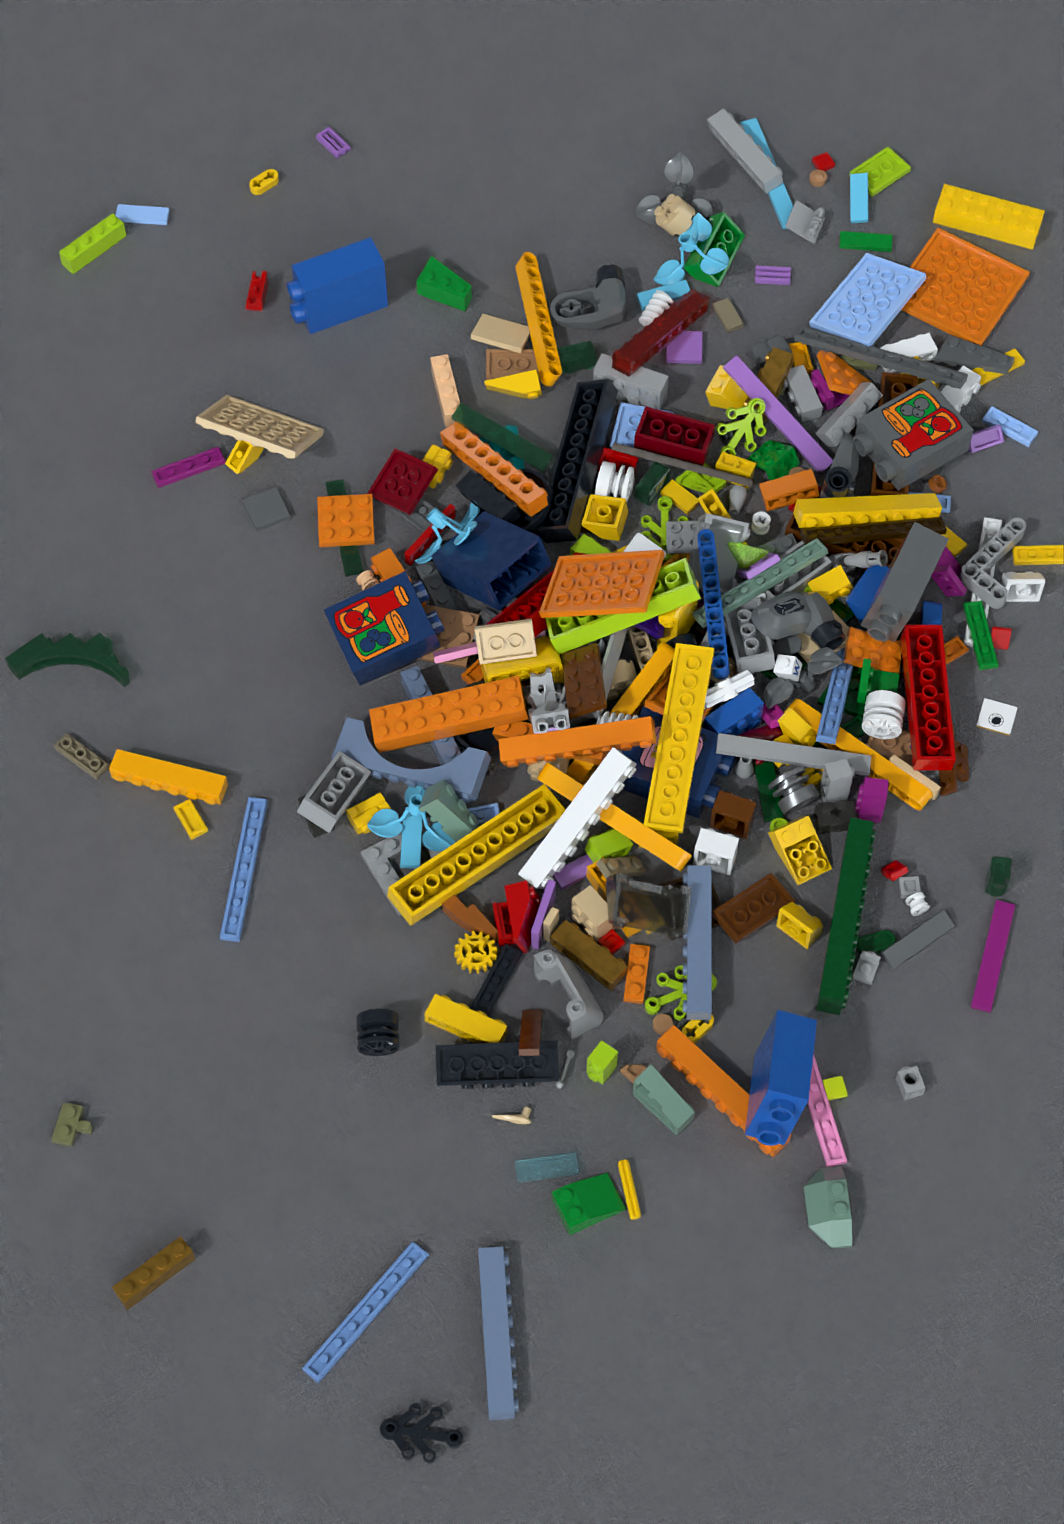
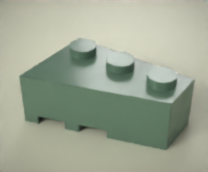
(448, 810)
(662, 1100)

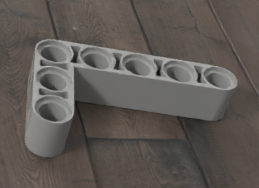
(989, 559)

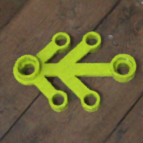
(744, 425)
(661, 532)
(678, 986)

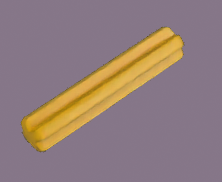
(629, 1189)

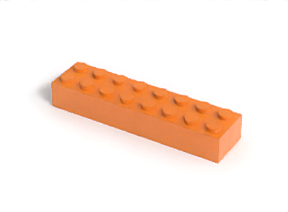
(448, 714)

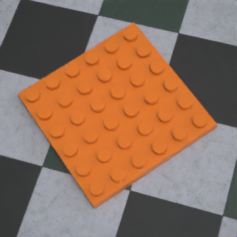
(963, 287)

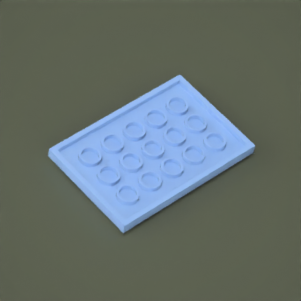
(868, 300)

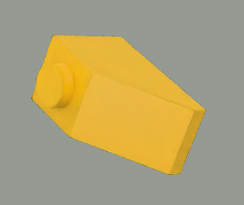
(243, 456)
(796, 728)

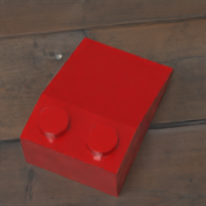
(523, 907)

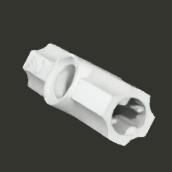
(728, 688)

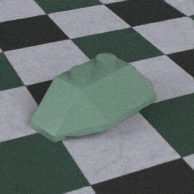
(829, 1207)

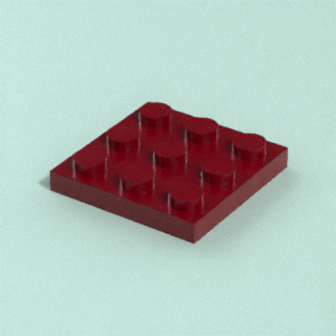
(402, 481)

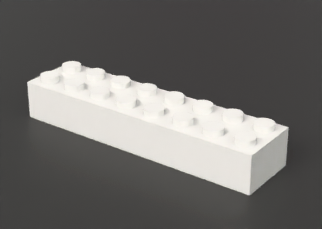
(578, 818)

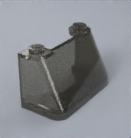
(647, 906)

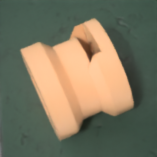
(367, 580)

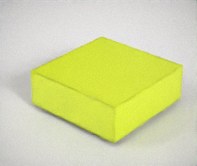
(835, 1088)

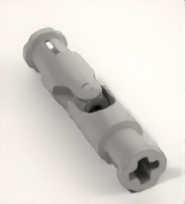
(863, 559)

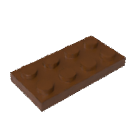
(583, 680)
(752, 908)

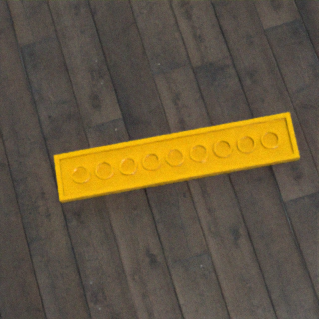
(679, 738)

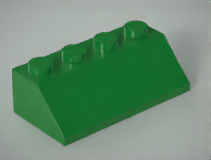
(724, 236)

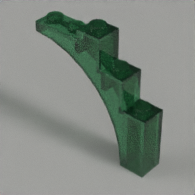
(43, 653)

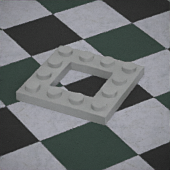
(378, 858)

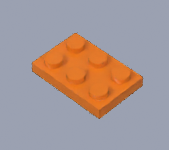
(883, 655)

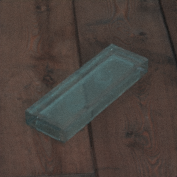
(546, 1167)

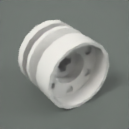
(615, 482)
(883, 714)

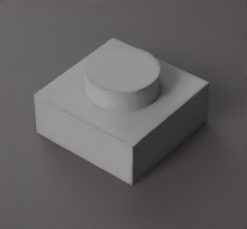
(908, 886)

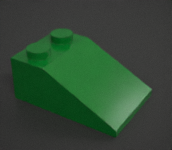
(586, 1202)

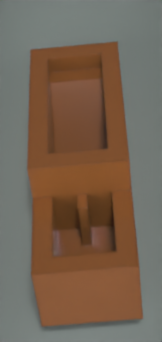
(469, 918)

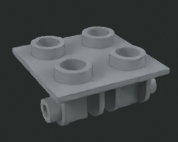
(805, 221)
(680, 536)

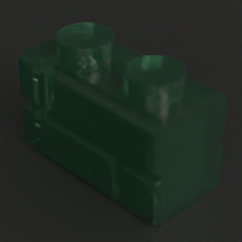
(577, 357)
(652, 483)
(998, 876)

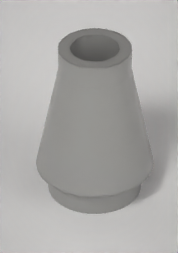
(736, 499)
(744, 767)

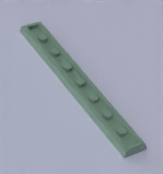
(766, 579)

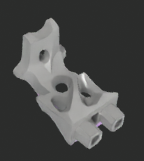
(546, 712)

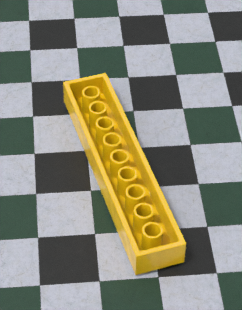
(475, 855)

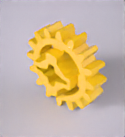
(475, 944)

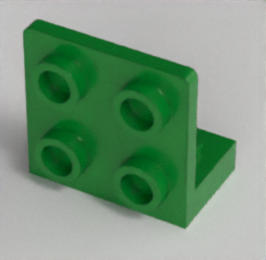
(775, 459)
(875, 680)

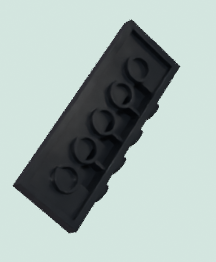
(495, 1064)

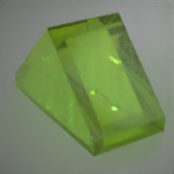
(745, 554)

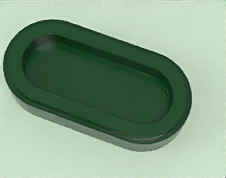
(876, 941)

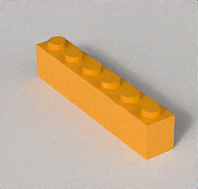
(168, 777)

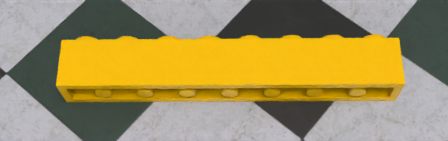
(865, 509)

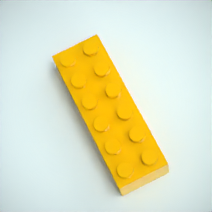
(988, 216)

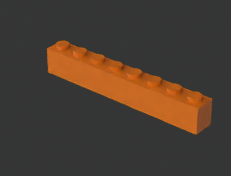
(577, 741)
(710, 1080)

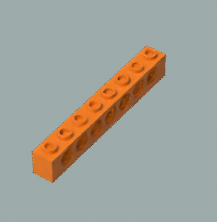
(494, 468)

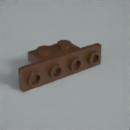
(960, 770)

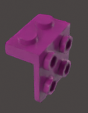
(828, 398)
(947, 574)

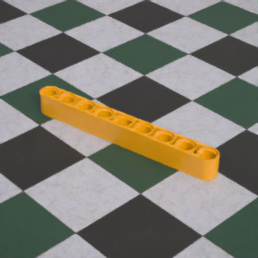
(538, 319)
(632, 700)
(899, 782)
(619, 820)

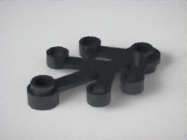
(418, 1433)

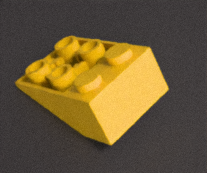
(800, 849)

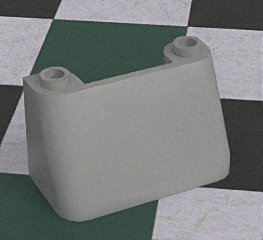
(724, 531)
(583, 1008)

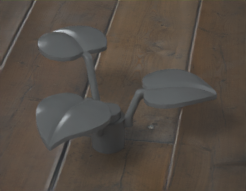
(676, 170)
(821, 661)

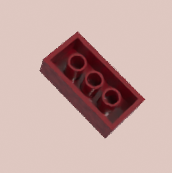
(674, 435)

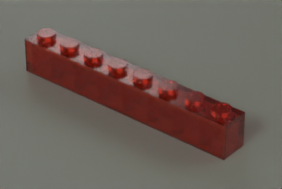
(660, 332)

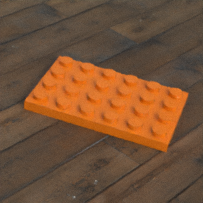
(602, 584)

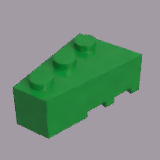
(443, 285)

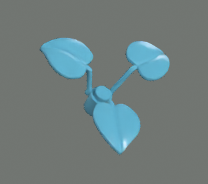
(713, 263)
(440, 520)
(388, 825)

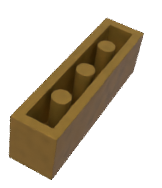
(774, 373)
(588, 954)
(153, 1273)

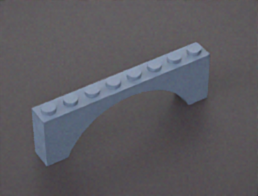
(463, 773)

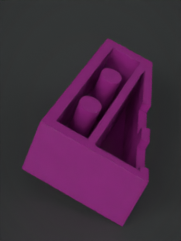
(871, 799)

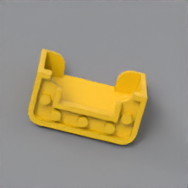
(677, 621)
(546, 658)

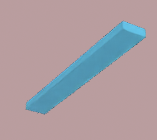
(779, 195)

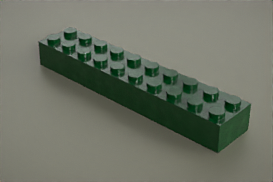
(846, 917)

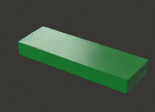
(865, 241)

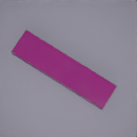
(188, 467)

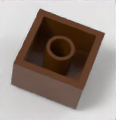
(733, 814)

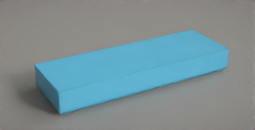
(859, 197)
(674, 290)
(411, 841)

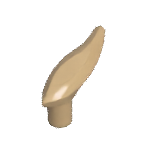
(522, 1118)

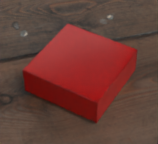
(823, 162)
(894, 870)
(612, 941)

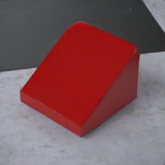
(1000, 637)

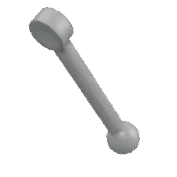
(570, 1054)

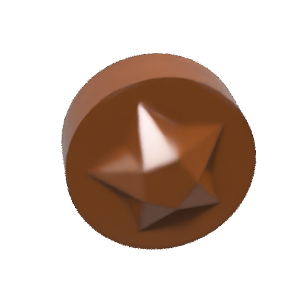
(937, 484)

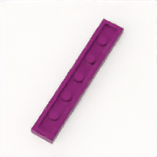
(992, 956)

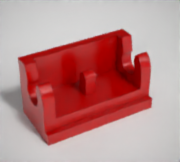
(257, 292)
(619, 459)
(503, 923)

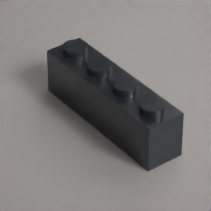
(486, 497)

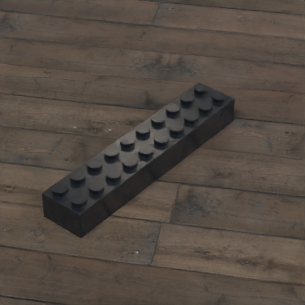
(578, 459)

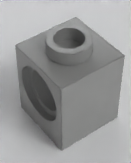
(910, 1090)

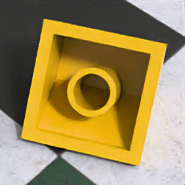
(724, 391)
(605, 516)
(799, 924)

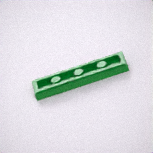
(980, 635)

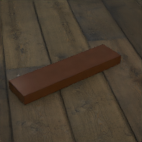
(530, 1033)

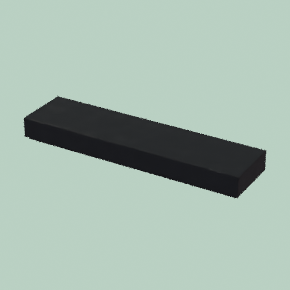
(496, 979)

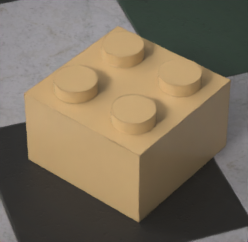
(591, 913)

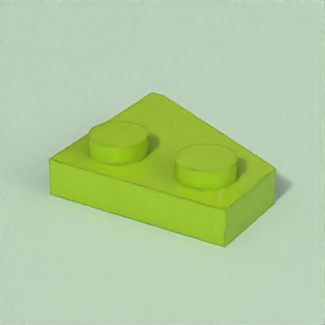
(700, 482)

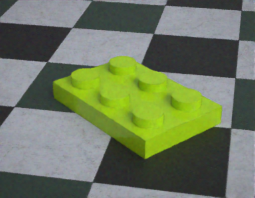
(882, 170)

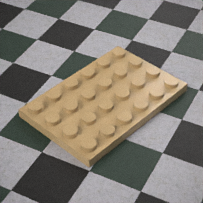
(259, 426)

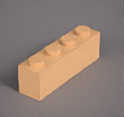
(445, 387)

